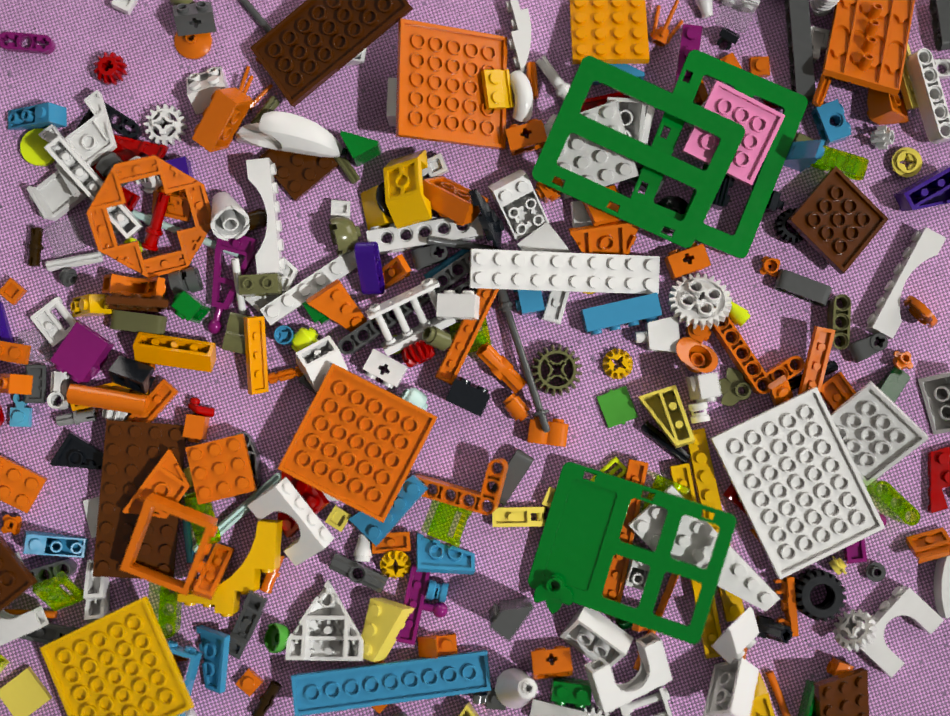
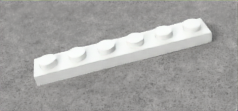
(299, 293)

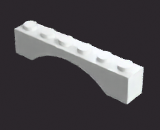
(269, 256)
(887, 315)

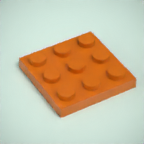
(221, 469)

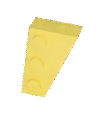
(669, 414)
(382, 626)

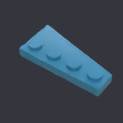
(406, 498)

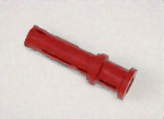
(154, 229)

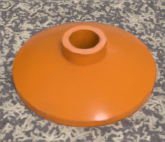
(193, 49)

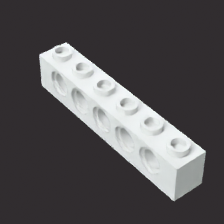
(91, 183)
(416, 241)

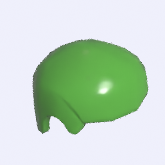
(276, 637)

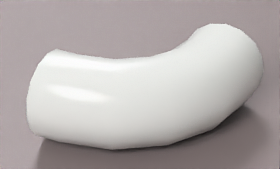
(522, 95)

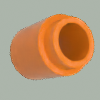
(516, 407)

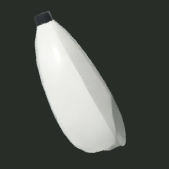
(291, 134)

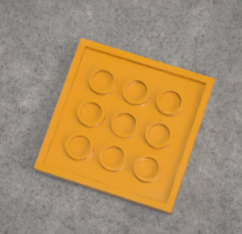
(609, 31)

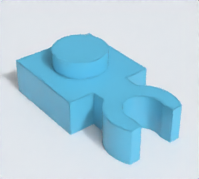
(20, 415)

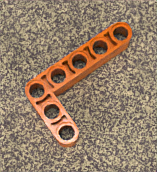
(749, 358)
(461, 492)

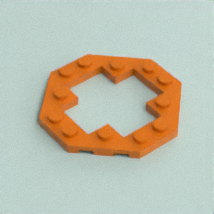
(130, 253)

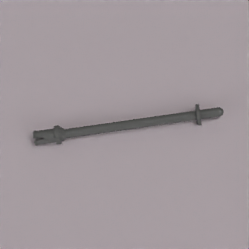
(506, 306)

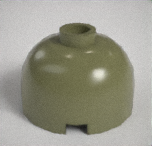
(344, 234)

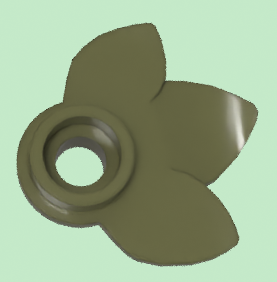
(730, 385)

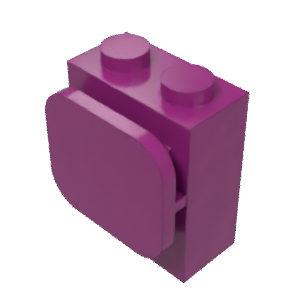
(82, 353)

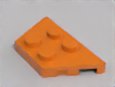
(605, 238)
(165, 480)

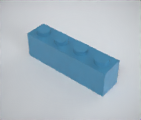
(621, 313)

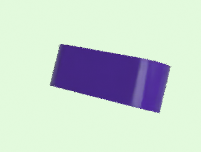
(369, 268)

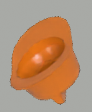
(696, 356)

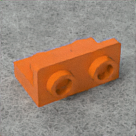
(178, 205)

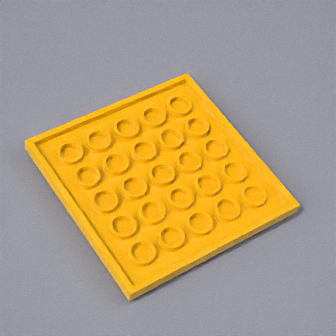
(118, 667)

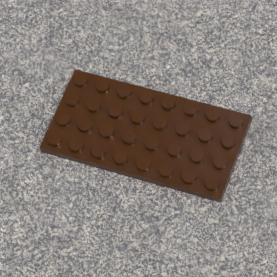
(321, 40)
(128, 459)

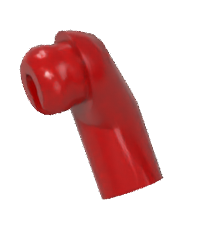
(200, 410)

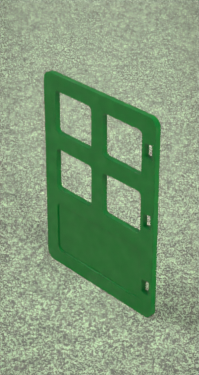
(585, 536)

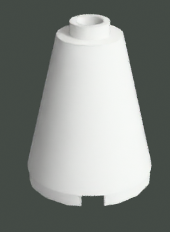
(228, 217)
(515, 688)

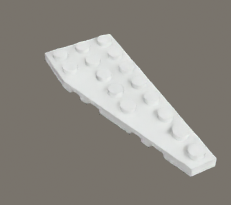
(695, 545)

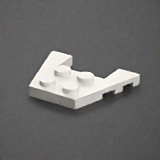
(94, 137)

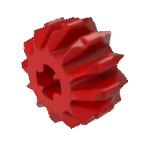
(110, 68)
(417, 353)

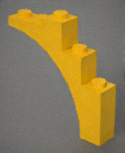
(262, 558)

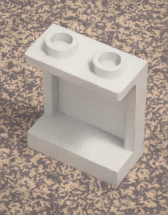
(56, 195)

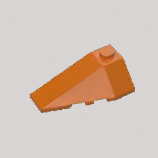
(886, 108)

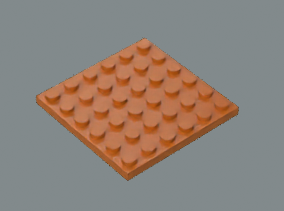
(443, 87)
(357, 443)

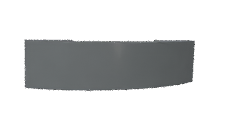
(246, 623)

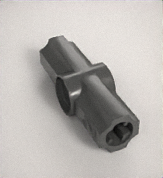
(346, 568)

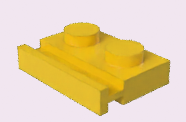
(497, 89)

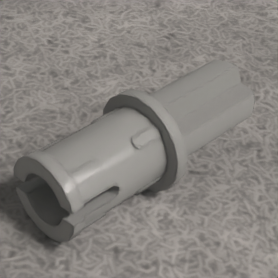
(76, 417)

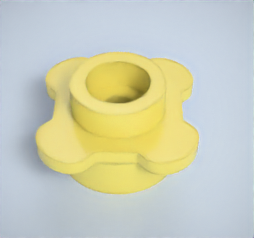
(838, 565)

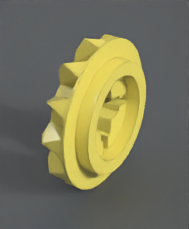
(911, 156)

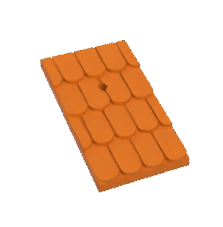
(869, 43)

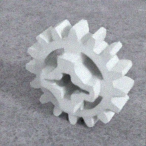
(159, 119)
(855, 630)

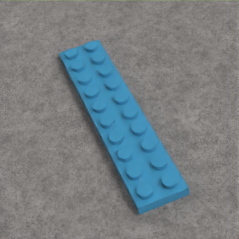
(390, 683)

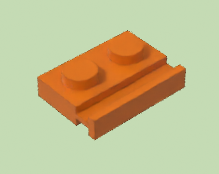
(836, 390)
(929, 545)

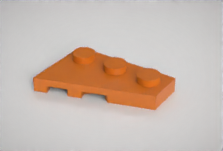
(337, 305)

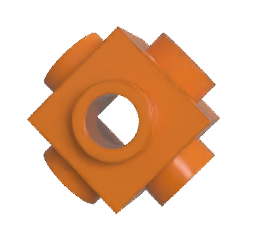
(548, 194)

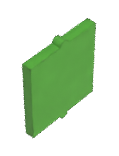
(617, 407)

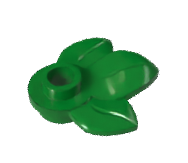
(553, 595)

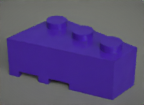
(926, 192)

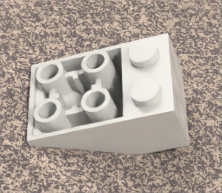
(518, 204)

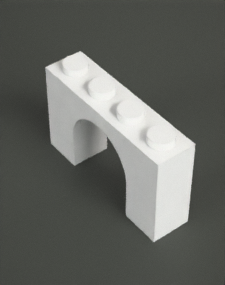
(286, 499)
(902, 602)
(16, 626)
(653, 673)

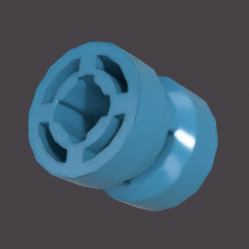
(281, 335)
(441, 593)

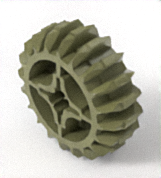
(567, 358)

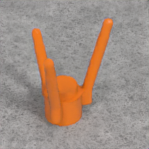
(661, 36)
(244, 89)

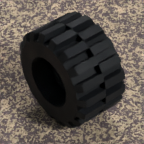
(833, 599)

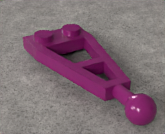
(243, 246)

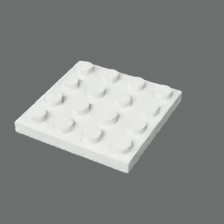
(592, 159)
(876, 432)

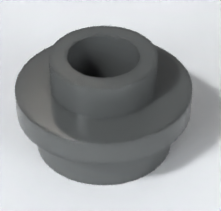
(68, 277)
(870, 571)

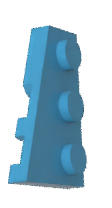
(215, 652)

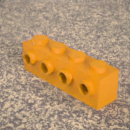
(174, 352)

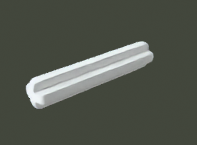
(74, 261)

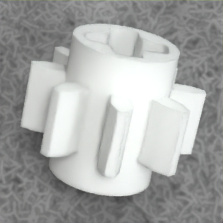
(882, 137)
(114, 415)

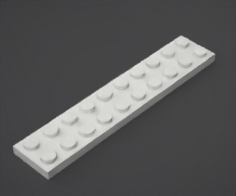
(563, 271)

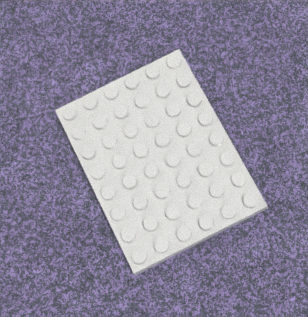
(797, 483)

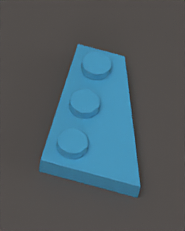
(440, 558)

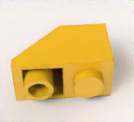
(89, 305)

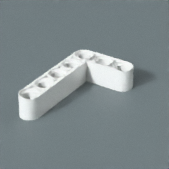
(929, 95)

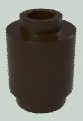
(257, 219)

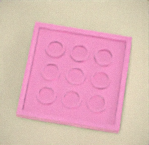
(760, 127)

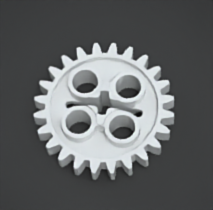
(700, 301)

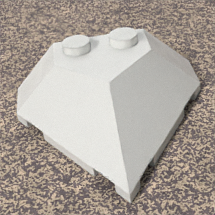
(325, 632)

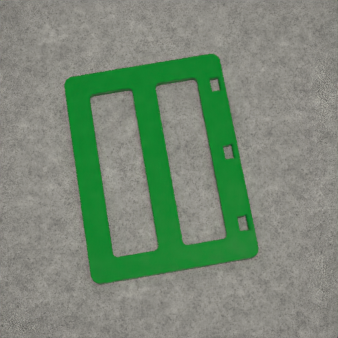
(793, 107)
(703, 181)

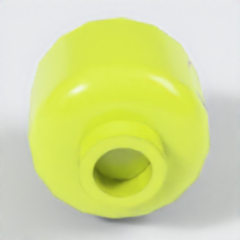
(304, 338)

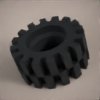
(781, 228)

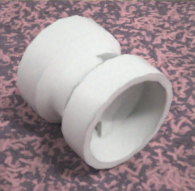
(701, 416)

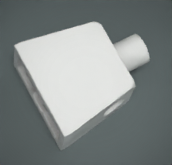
(660, 335)

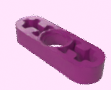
(33, 48)

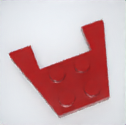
(127, 149)
(938, 478)

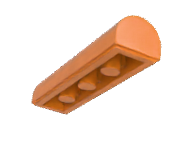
(107, 399)

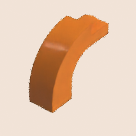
(129, 285)

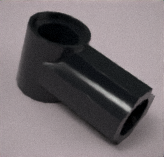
(773, 630)

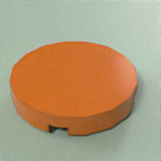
(920, 311)

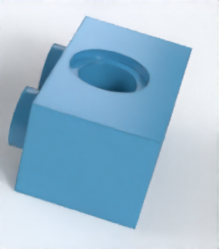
(827, 132)

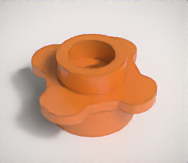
(773, 271)
(902, 360)
(17, 523)

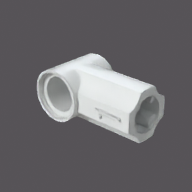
(58, 388)

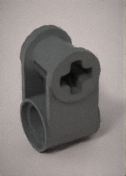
(426, 257)
(865, 347)

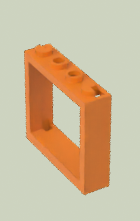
(155, 501)

